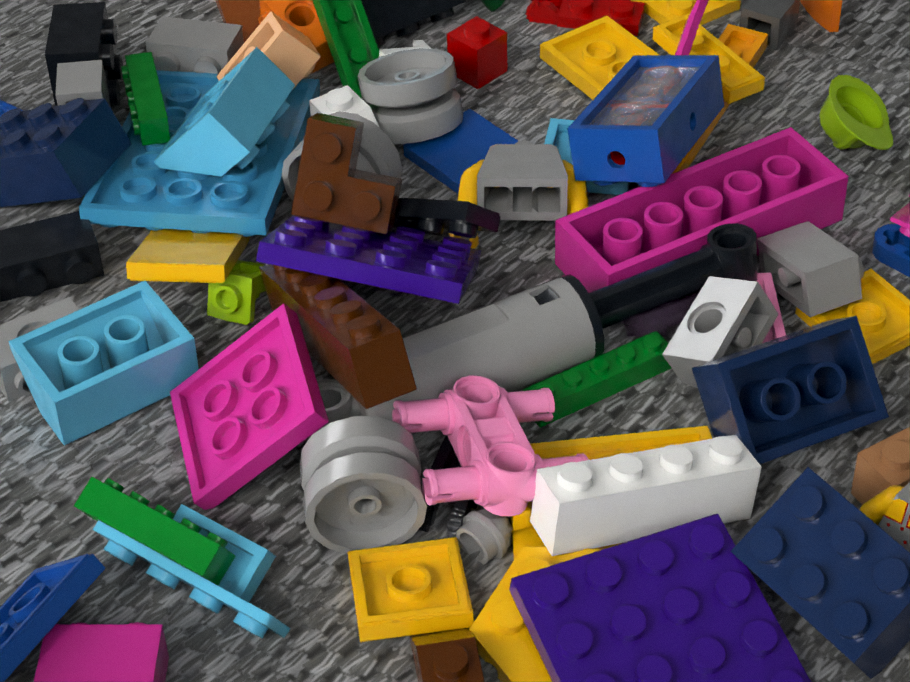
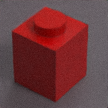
(478, 51)

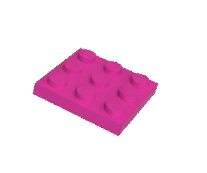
(247, 408)

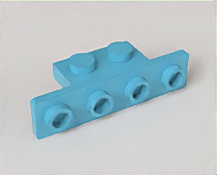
(234, 589)

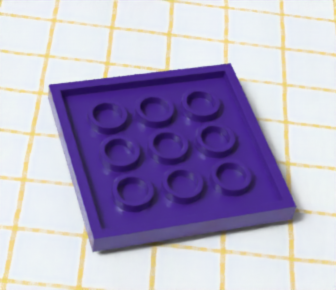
(388, 261)
(656, 613)

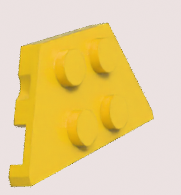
(500, 628)

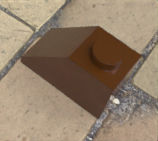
(446, 656)

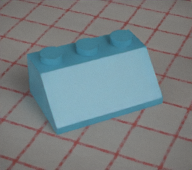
(230, 119)
(105, 361)

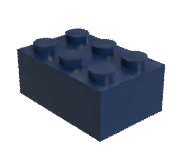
(57, 150)
(793, 389)
(834, 570)

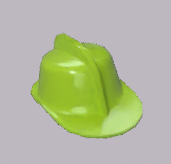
(855, 115)

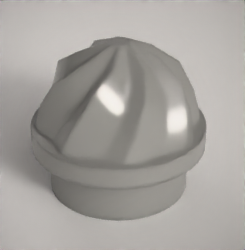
(485, 533)

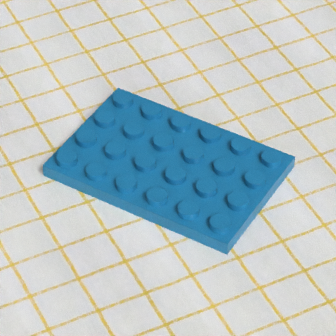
(239, 202)

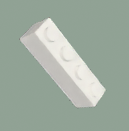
(642, 493)

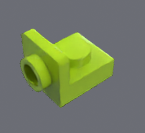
(236, 296)

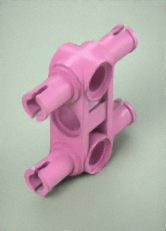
(487, 440)

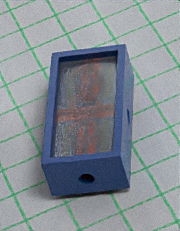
(646, 119)

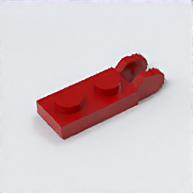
(581, 12)

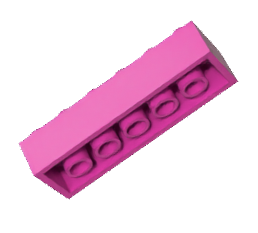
(756, 185)

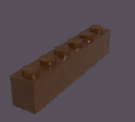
(344, 334)

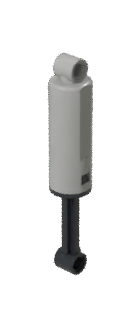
(548, 325)

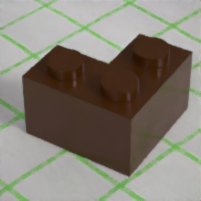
(333, 188)

